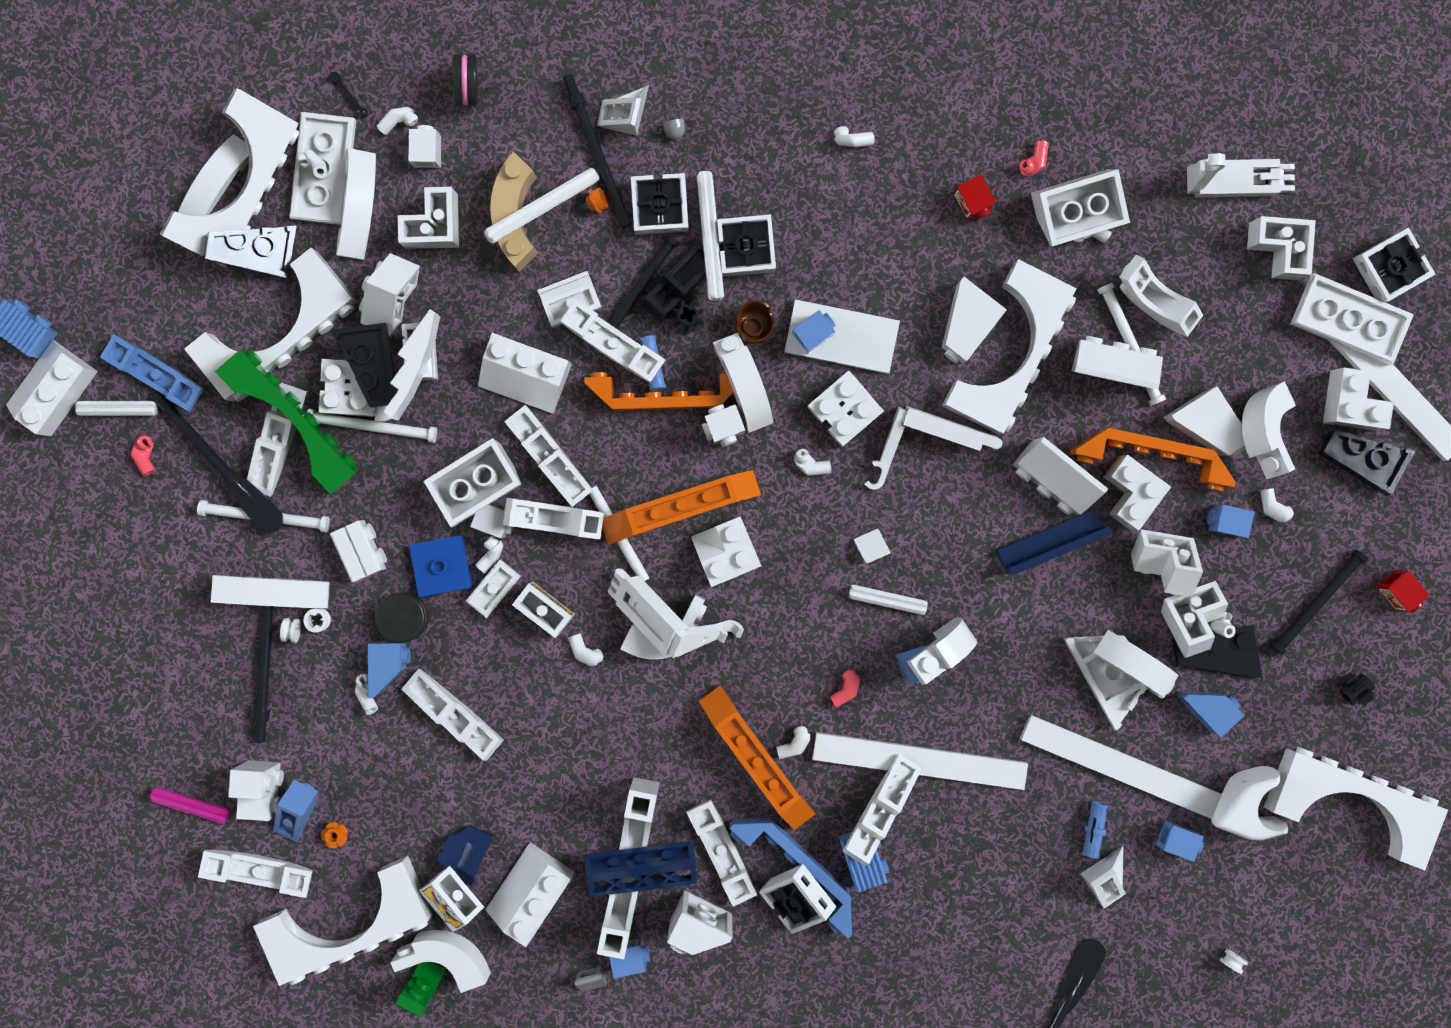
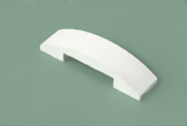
(215, 177)
(357, 204)
(612, 342)
(722, 852)
(255, 870)

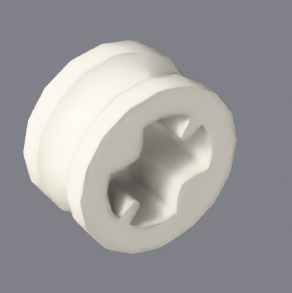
(318, 628)
(290, 630)
(1233, 961)

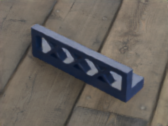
(1052, 542)
(640, 864)

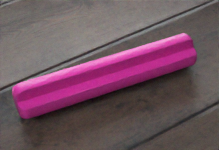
(190, 805)

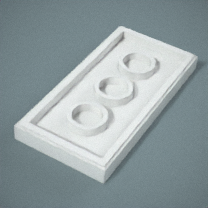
(322, 198)
(1352, 319)
(858, 342)

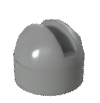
(674, 128)

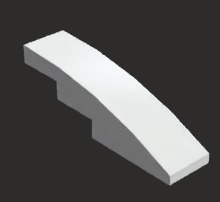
(417, 356)
(273, 446)
(548, 455)
(270, 591)
(452, 714)
(882, 809)

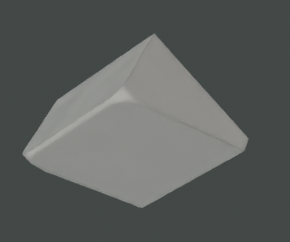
(590, 979)

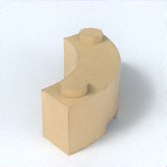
(508, 197)

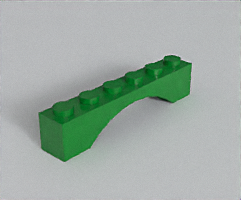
(248, 377)

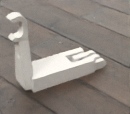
(1238, 177)
(933, 425)
(659, 622)

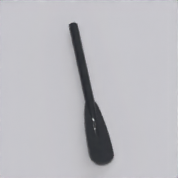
(248, 496)
(1078, 978)

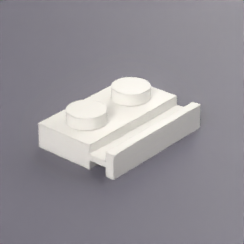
(560, 296)

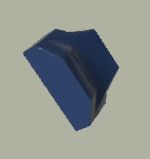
(465, 852)

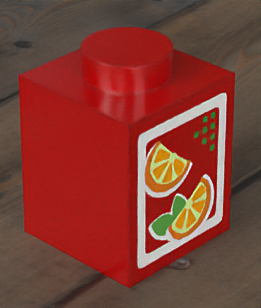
(975, 198)
(1403, 591)

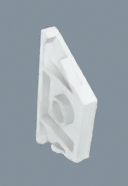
(1112, 688)

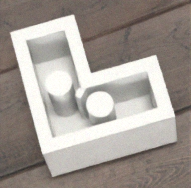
(437, 227)
(1288, 240)
(387, 291)
(1349, 405)
(1141, 492)
(1171, 557)
(1189, 617)
(256, 788)

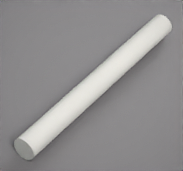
(624, 545)

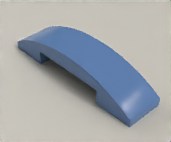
(152, 372)

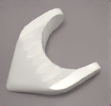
(1240, 802)

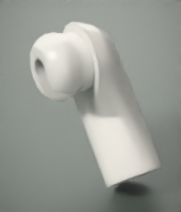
(396, 116)
(843, 138)
(310, 158)
(809, 465)
(1274, 509)
(492, 556)
(1223, 626)
(584, 654)
(362, 694)
(797, 745)

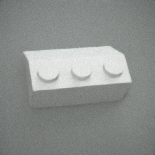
(1081, 207)
(1118, 363)
(523, 373)
(50, 390)
(1058, 477)
(473, 482)
(528, 894)
(698, 925)

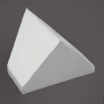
(623, 112)
(1106, 878)

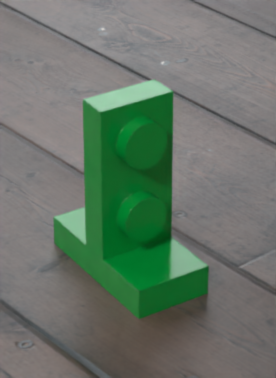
(421, 987)

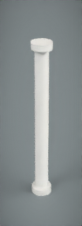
(1126, 332)
(375, 426)
(319, 523)

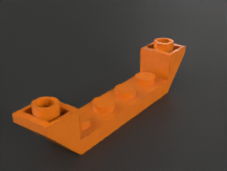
(604, 388)
(1213, 471)
(680, 506)
(755, 758)

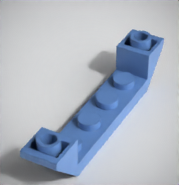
(749, 829)

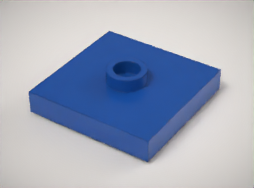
(440, 566)

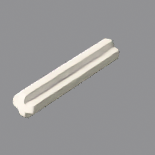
(116, 408)
(888, 599)

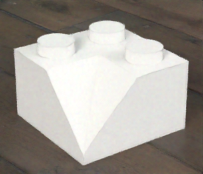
(725, 551)

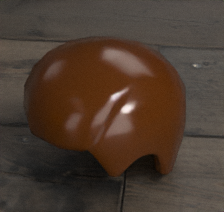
(754, 321)

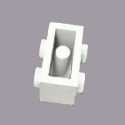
(723, 425)

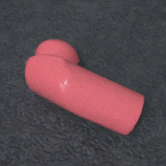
(1037, 161)
(141, 453)
(849, 690)

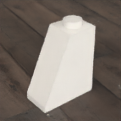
(969, 321)
(1210, 423)

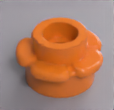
(597, 200)
(341, 832)

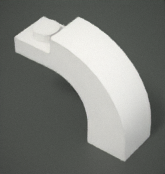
(1157, 300)
(745, 382)
(1262, 429)
(553, 518)
(638, 644)
(951, 646)
(1136, 664)
(451, 951)

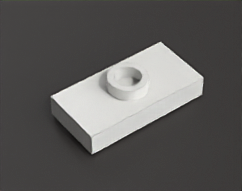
(493, 588)

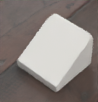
(871, 546)

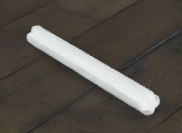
(541, 205)
(710, 236)

